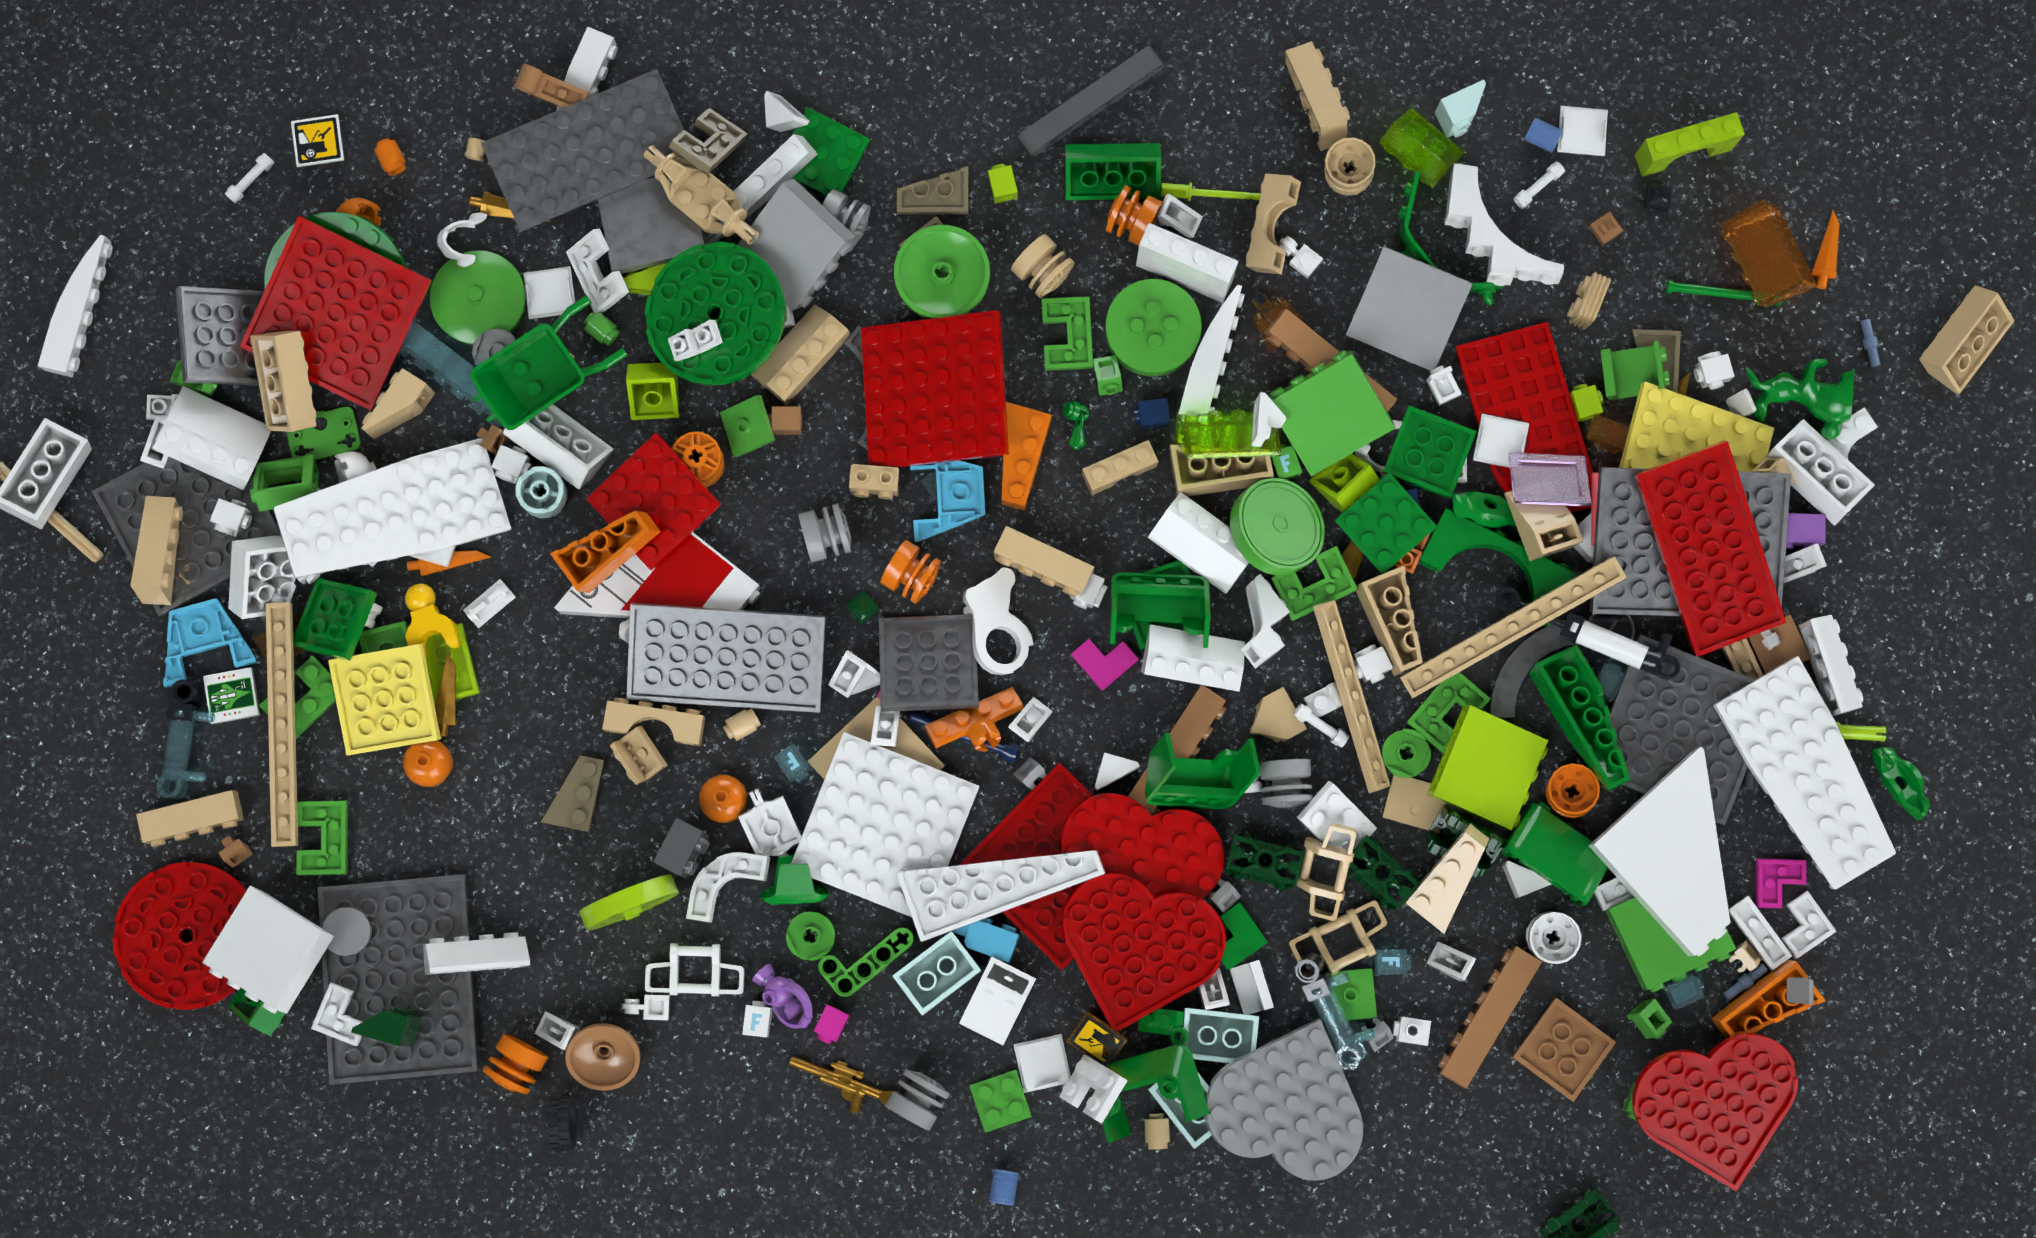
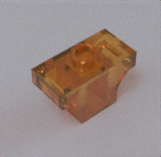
(1607, 434)

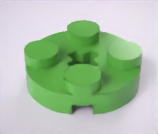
(1418, 747)
(797, 932)

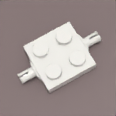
(770, 826)

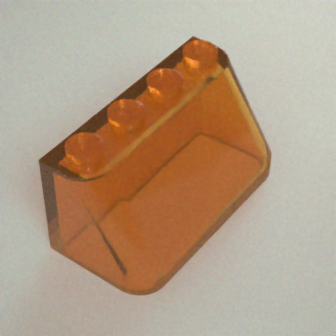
(1767, 254)

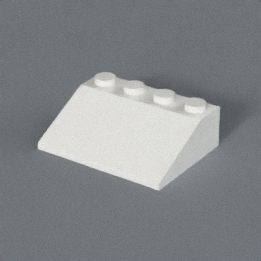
(212, 438)

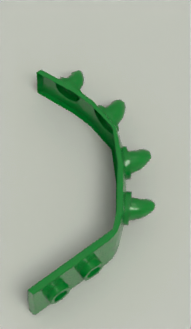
(1413, 250)

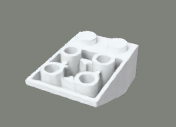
(997, 1000)

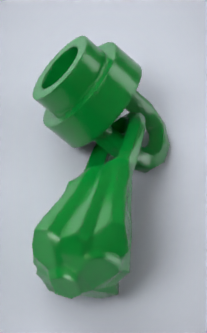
(1072, 411)

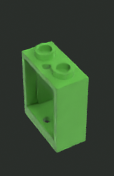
(282, 471)

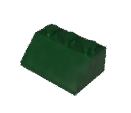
(391, 1026)

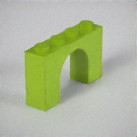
(1715, 135)

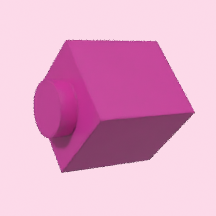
(831, 1024)

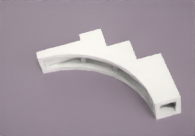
(1485, 239)

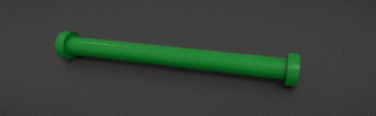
(1709, 291)

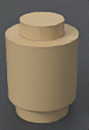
(741, 724)
(1157, 1131)

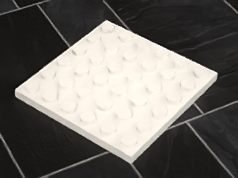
(881, 819)

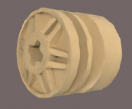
(1349, 153)
(1038, 262)

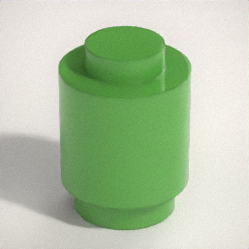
(601, 328)

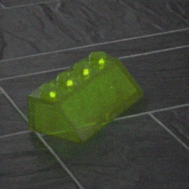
(1221, 435)

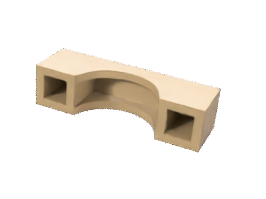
(1277, 195)
(624, 717)

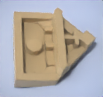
(1275, 717)

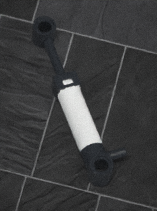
(1605, 641)

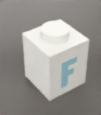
(757, 1019)

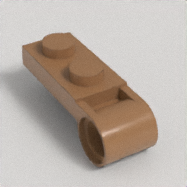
(548, 88)

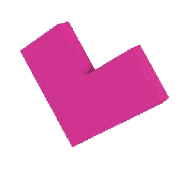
(1102, 668)
(1771, 876)

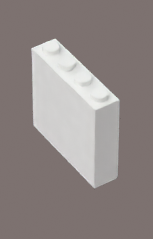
(1186, 263)
(267, 950)

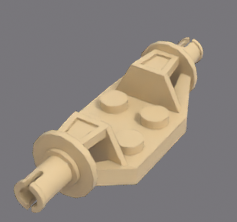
(700, 196)

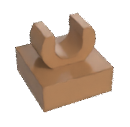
(1606, 228)
(492, 439)
(234, 851)

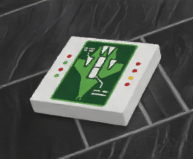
(232, 695)

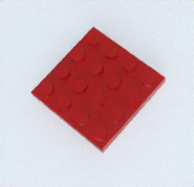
(662, 487)

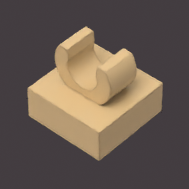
(1747, 955)

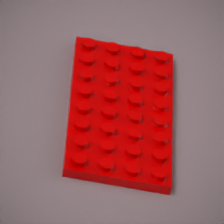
(1710, 548)

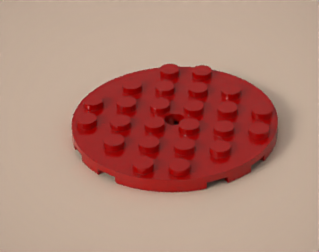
(151, 927)

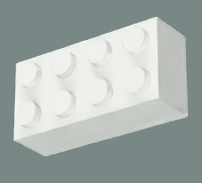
(43, 473)

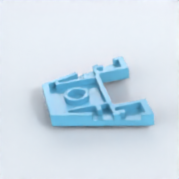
(958, 495)
(199, 630)

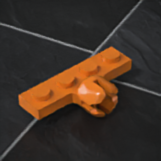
(976, 723)

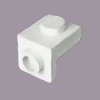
(1443, 385)

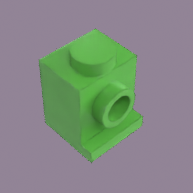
(1650, 1019)

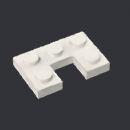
(600, 290)
(1104, 1081)

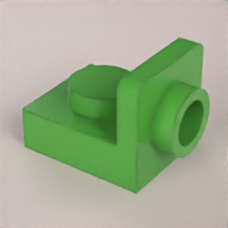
(1107, 375)

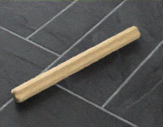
(65, 528)

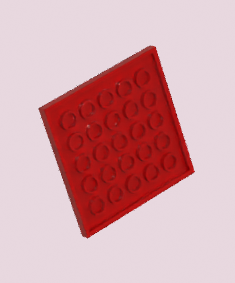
(345, 304)
(935, 390)
(1036, 831)

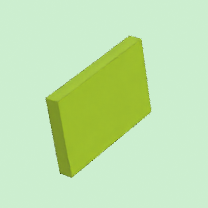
(464, 670)

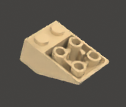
(400, 403)
(1544, 527)

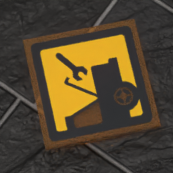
(1097, 1039)

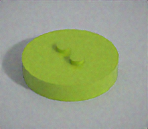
(628, 902)

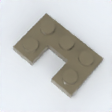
(707, 155)

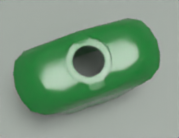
(793, 885)

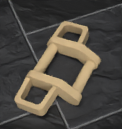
(1314, 846)
(1349, 917)

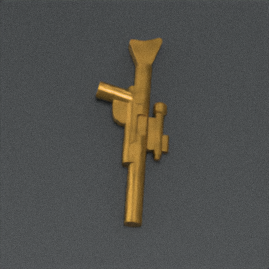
(842, 1078)

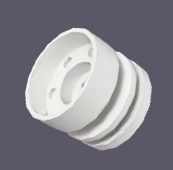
(1565, 929)

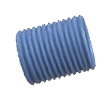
(1543, 135)
(1003, 1187)

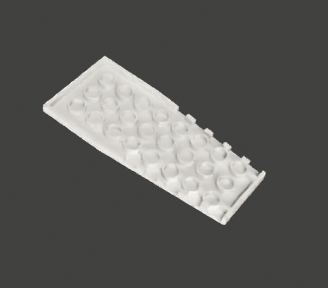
(395, 512)
(1807, 770)

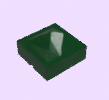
(862, 607)

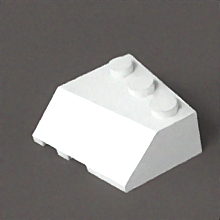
(259, 576)

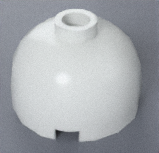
(352, 465)

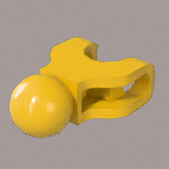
(427, 618)

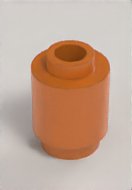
(390, 156)

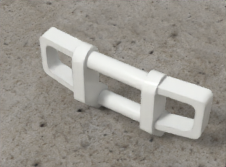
(676, 987)

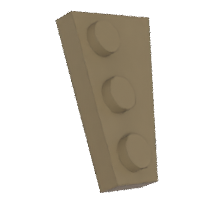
(936, 196)
(1671, 342)
(577, 797)

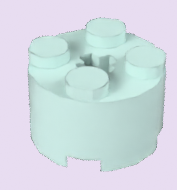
(534, 481)

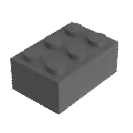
(682, 849)

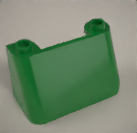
(1556, 853)

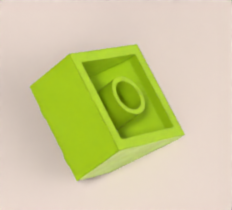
(652, 391)
(1345, 481)

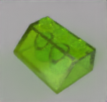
(1421, 147)

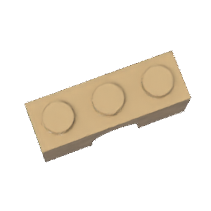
(1119, 466)

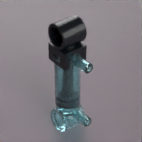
(179, 739)
(1320, 990)

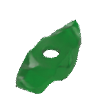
(1473, 506)
(1892, 766)

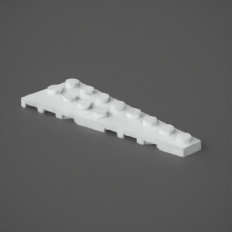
(964, 894)

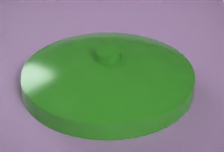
(941, 272)
(477, 297)

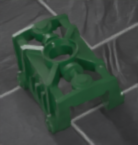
(1456, 824)
(1264, 874)
(1376, 886)
(1608, 1227)

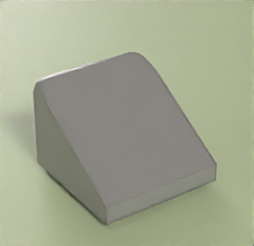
(1800, 990)

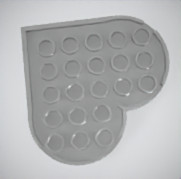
(1288, 1104)

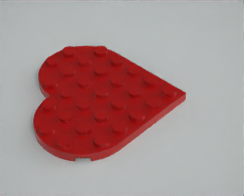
(1160, 850)
(1140, 947)
(1719, 1105)

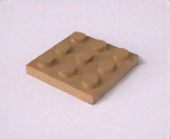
(1563, 1049)

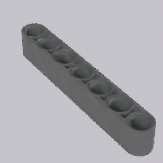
(1091, 101)

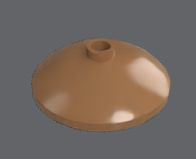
(598, 1067)

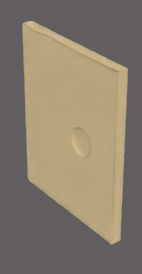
(1410, 805)

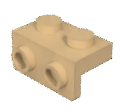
(874, 480)
(638, 755)

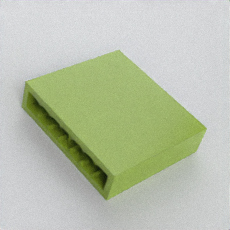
(1488, 768)

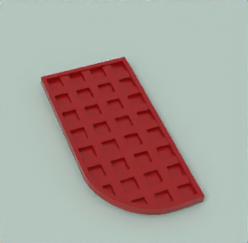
(1523, 381)

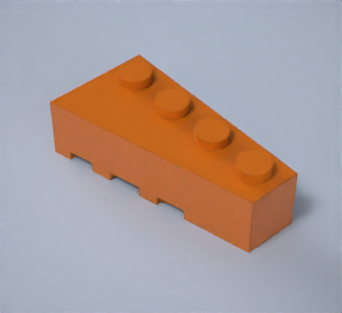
(1026, 441)
(605, 550)
(1763, 1003)

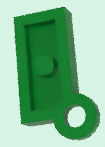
(1165, 1022)

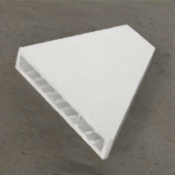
(1671, 856)

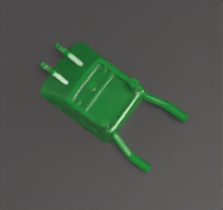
(533, 373)

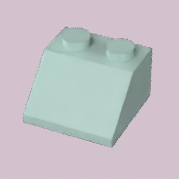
(1459, 109)

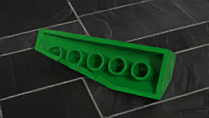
(1581, 712)

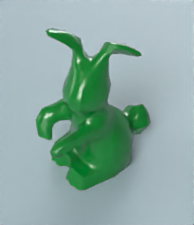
(1824, 400)

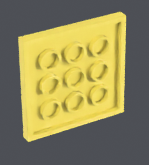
(384, 699)

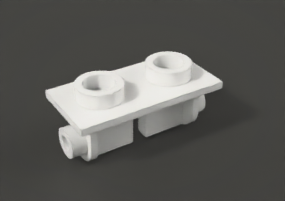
(489, 603)

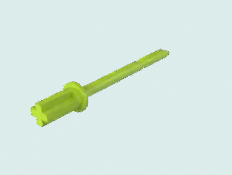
(1186, 191)

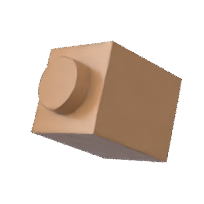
(786, 420)

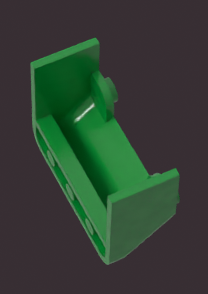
(1160, 599)
(1199, 781)
(1176, 1077)

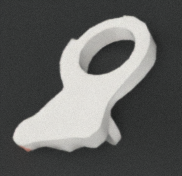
(990, 611)

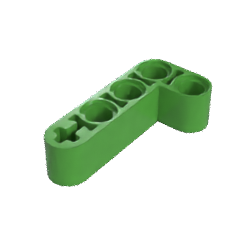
(870, 958)

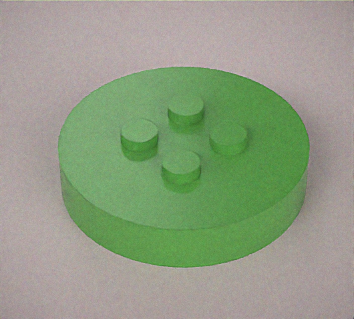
(1153, 327)
(1277, 526)

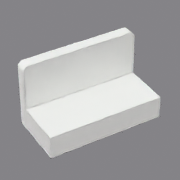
(1251, 987)

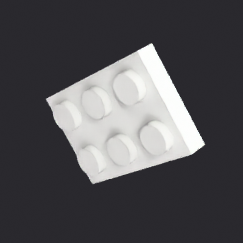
(1334, 807)

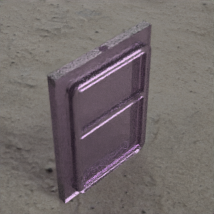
(1549, 479)

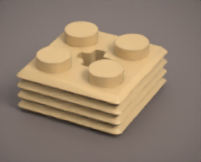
(1587, 305)

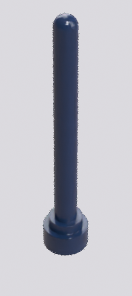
(1007, 751)

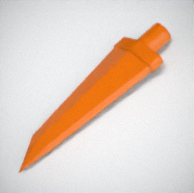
(1827, 257)
(459, 558)

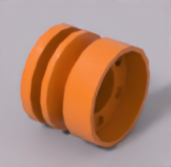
(1132, 215)
(711, 462)
(911, 572)
(1585, 785)
(515, 1064)

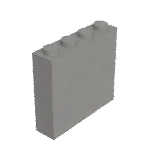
(799, 242)

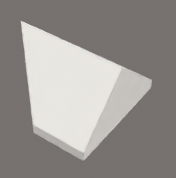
(853, 676)

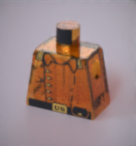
(1267, 314)

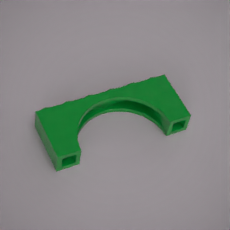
(1460, 534)

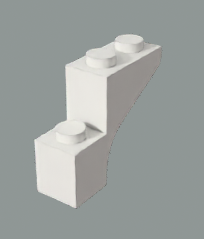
(1265, 611)

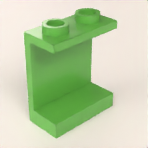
(1631, 367)

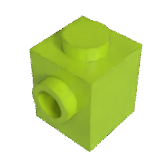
(1586, 402)

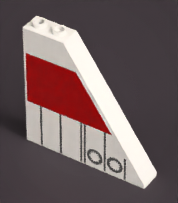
(687, 577)

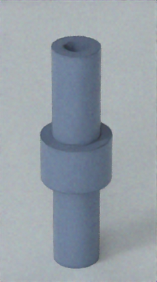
(1870, 343)
(1745, 981)

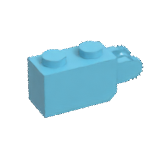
(989, 939)

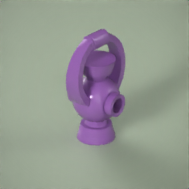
(780, 994)

